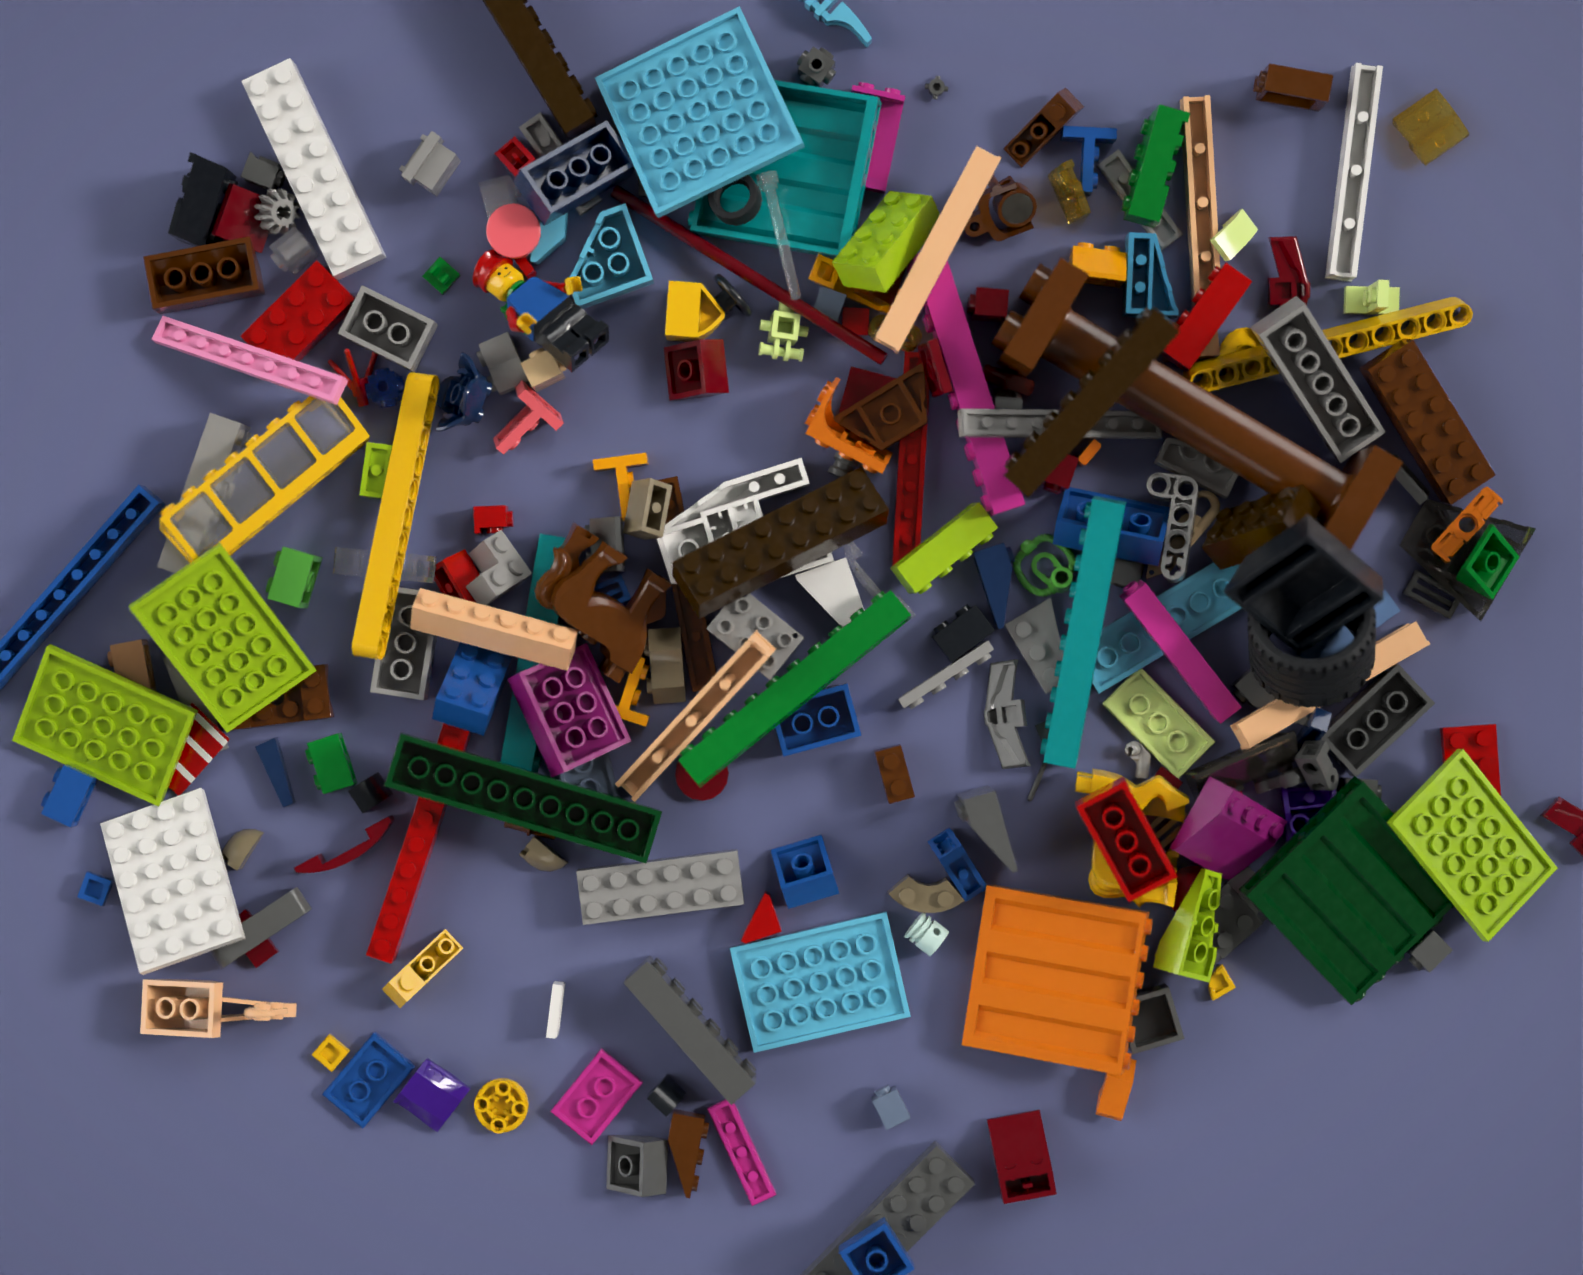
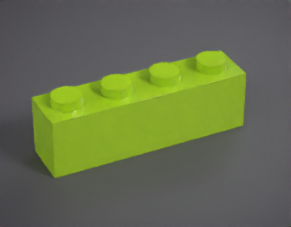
(944, 548)

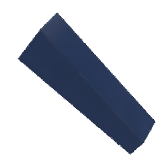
(1315, 726)
(274, 764)

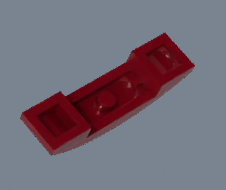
(319, 864)

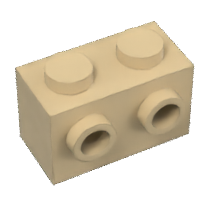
(543, 369)

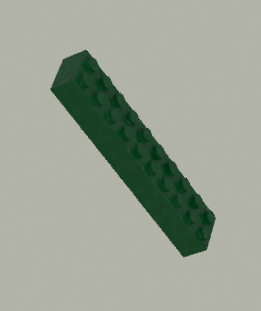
(522, 797)

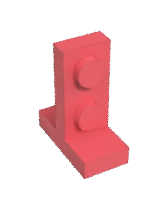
(527, 418)

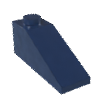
(995, 575)

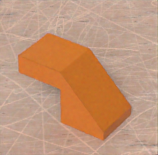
(1115, 1093)

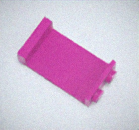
(885, 134)

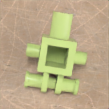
(784, 330)

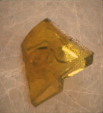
(1069, 192)

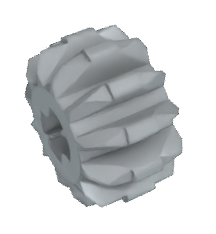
(269, 208)

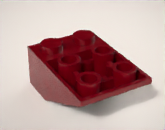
(1021, 1157)

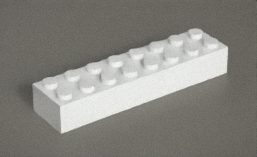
(313, 169)

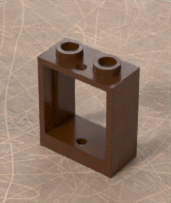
(1293, 87)

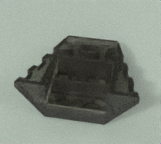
(1431, 523)

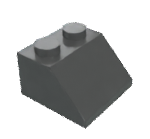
(611, 532)
(637, 1165)

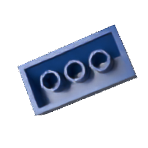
(1141, 530)

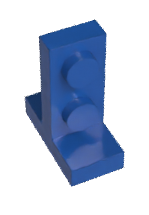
(1089, 151)
(957, 864)

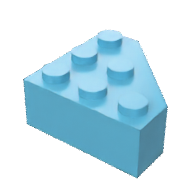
(611, 260)

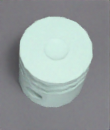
(926, 934)

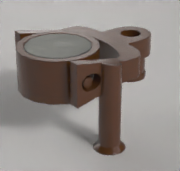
(1011, 203)

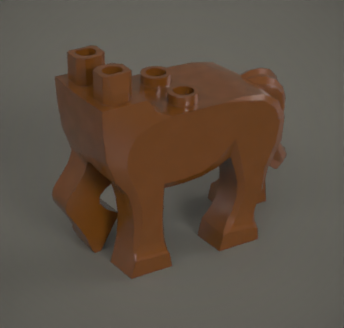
(597, 616)

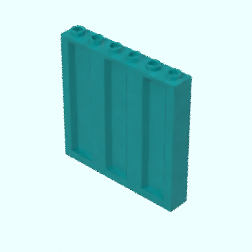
(817, 185)

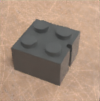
(1156, 1020)

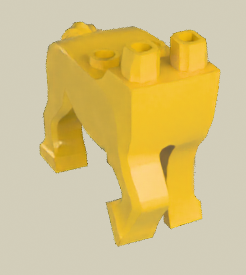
(1155, 798)

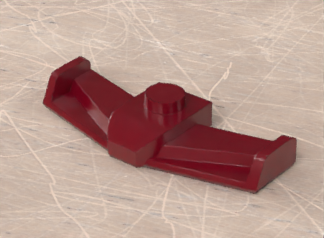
(1291, 272)
(1569, 818)

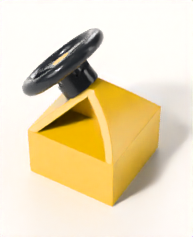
(695, 313)

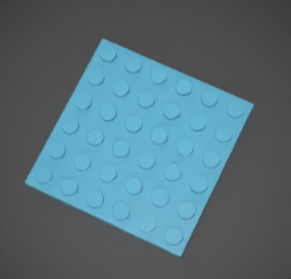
(699, 112)

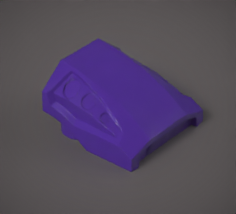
(1301, 805)
(432, 1094)

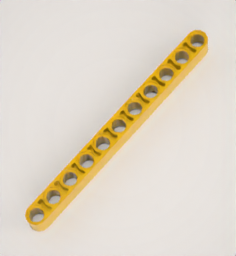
(1340, 338)
(395, 516)

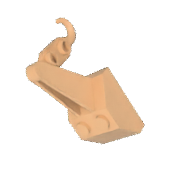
(195, 1008)

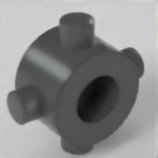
(936, 87)

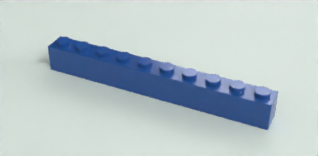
(76, 580)

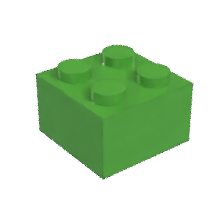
(293, 577)

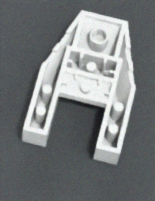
(730, 508)

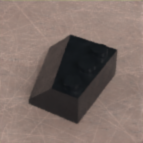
(203, 196)

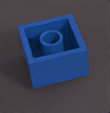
(876, 1252)

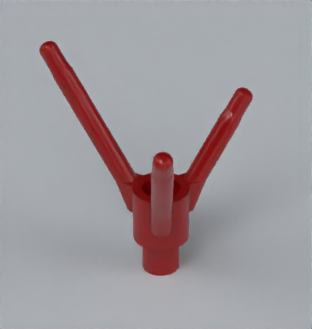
(357, 385)

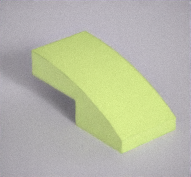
(1234, 235)

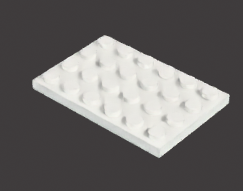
(172, 881)

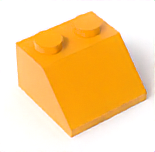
(1104, 265)

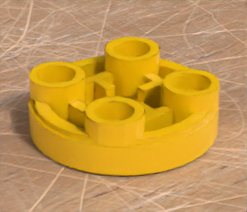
(501, 1105)

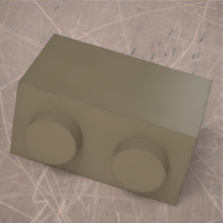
(647, 509)

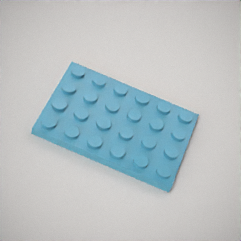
(820, 981)

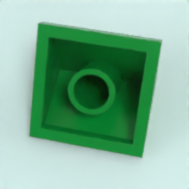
(1488, 563)

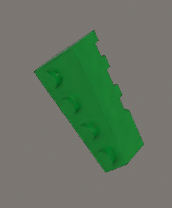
(1154, 165)

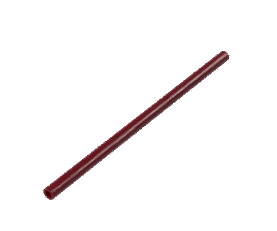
(750, 275)

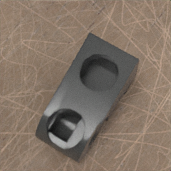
(1316, 765)

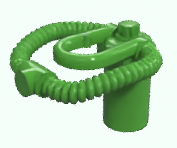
(1061, 576)

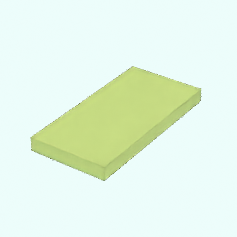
(1158, 722)

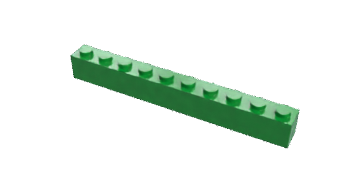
(794, 688)

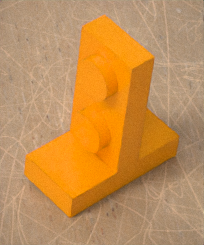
(624, 478)
(632, 694)

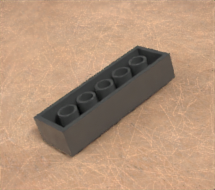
(690, 1029)

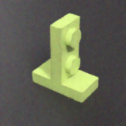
(1371, 300)

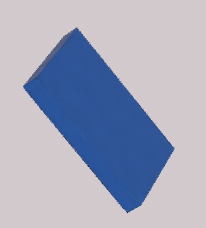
(368, 1080)

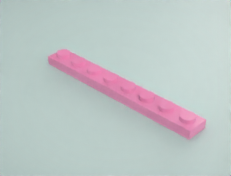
(250, 360)

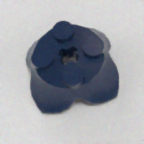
(462, 396)

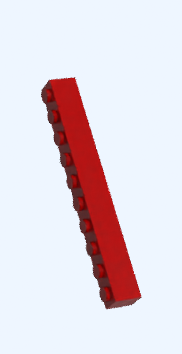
(411, 864)

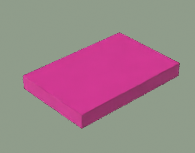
(596, 1096)

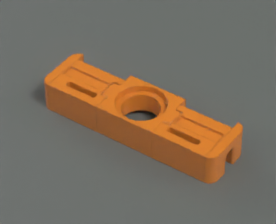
(1478, 509)

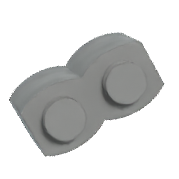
(502, 362)

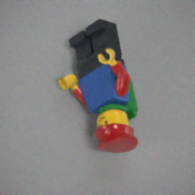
(542, 310)

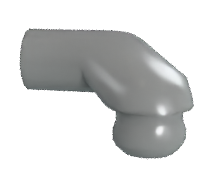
(1140, 757)

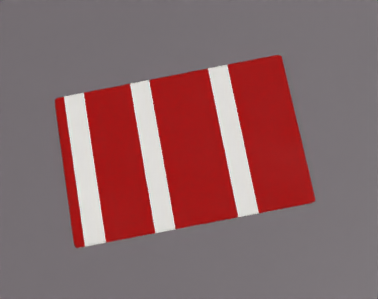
(200, 748)

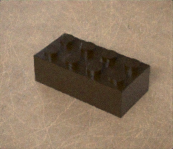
(1254, 523)

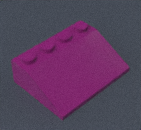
(569, 712)
(1227, 830)

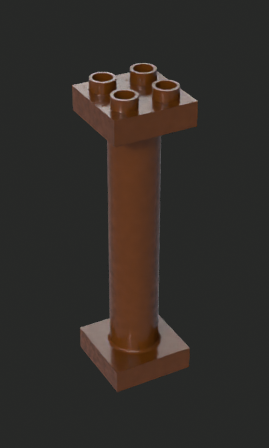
(1189, 411)

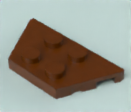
(890, 411)

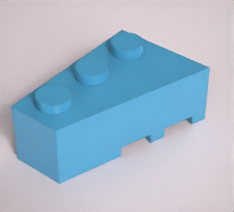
(1146, 277)

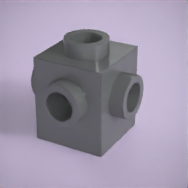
(812, 76)

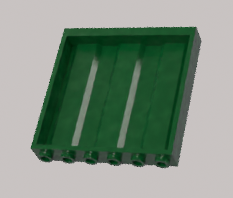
(1348, 892)

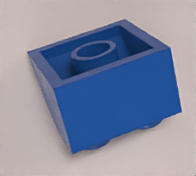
(804, 871)

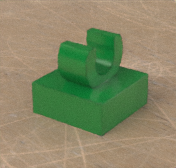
(441, 275)

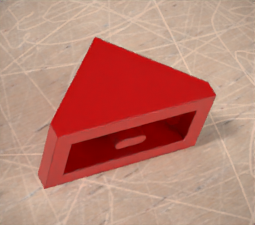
(514, 156)
(763, 922)

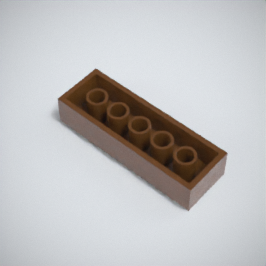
(1427, 421)

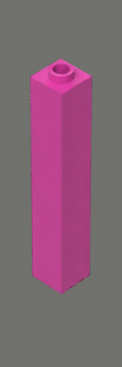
(1179, 650)

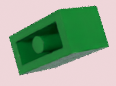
(331, 763)

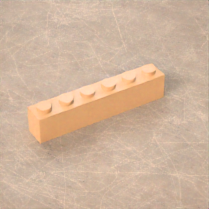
(493, 629)

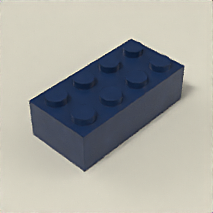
(574, 173)

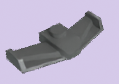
(1004, 715)

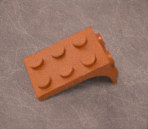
(832, 434)

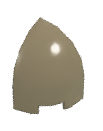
(241, 847)
(542, 856)

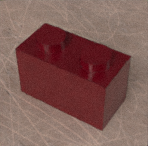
(988, 304)

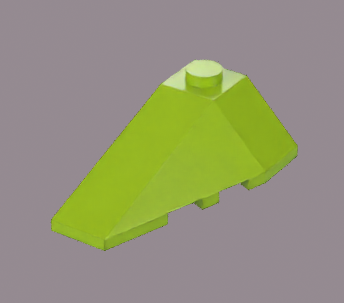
(1188, 940)

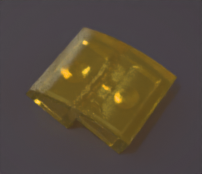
(1430, 127)

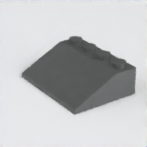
(984, 816)

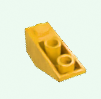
(422, 968)

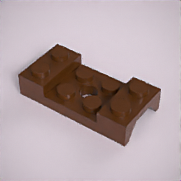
(301, 703)

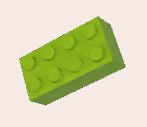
(886, 241)

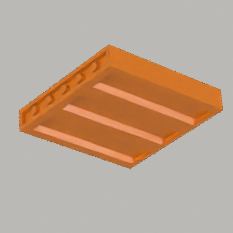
(1056, 979)

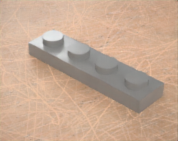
(956, 669)

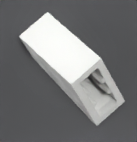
(833, 589)

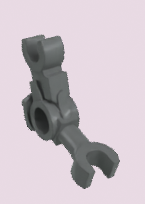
(1286, 779)

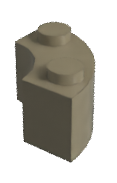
(666, 664)
(925, 896)

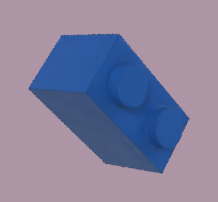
(68, 795)

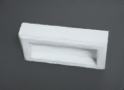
(555, 1009)

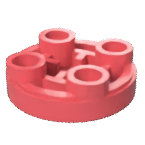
(513, 231)

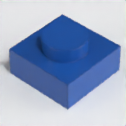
(95, 888)

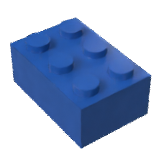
(471, 688)
(820, 722)

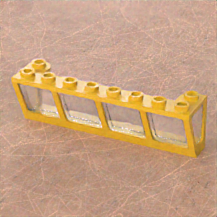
(264, 478)

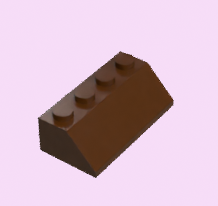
(203, 275)

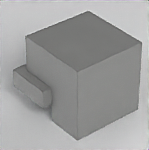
(430, 164)

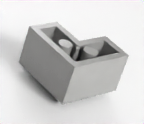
(500, 569)

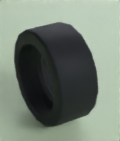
(745, 214)

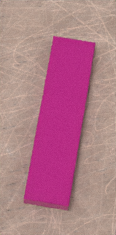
(741, 1151)

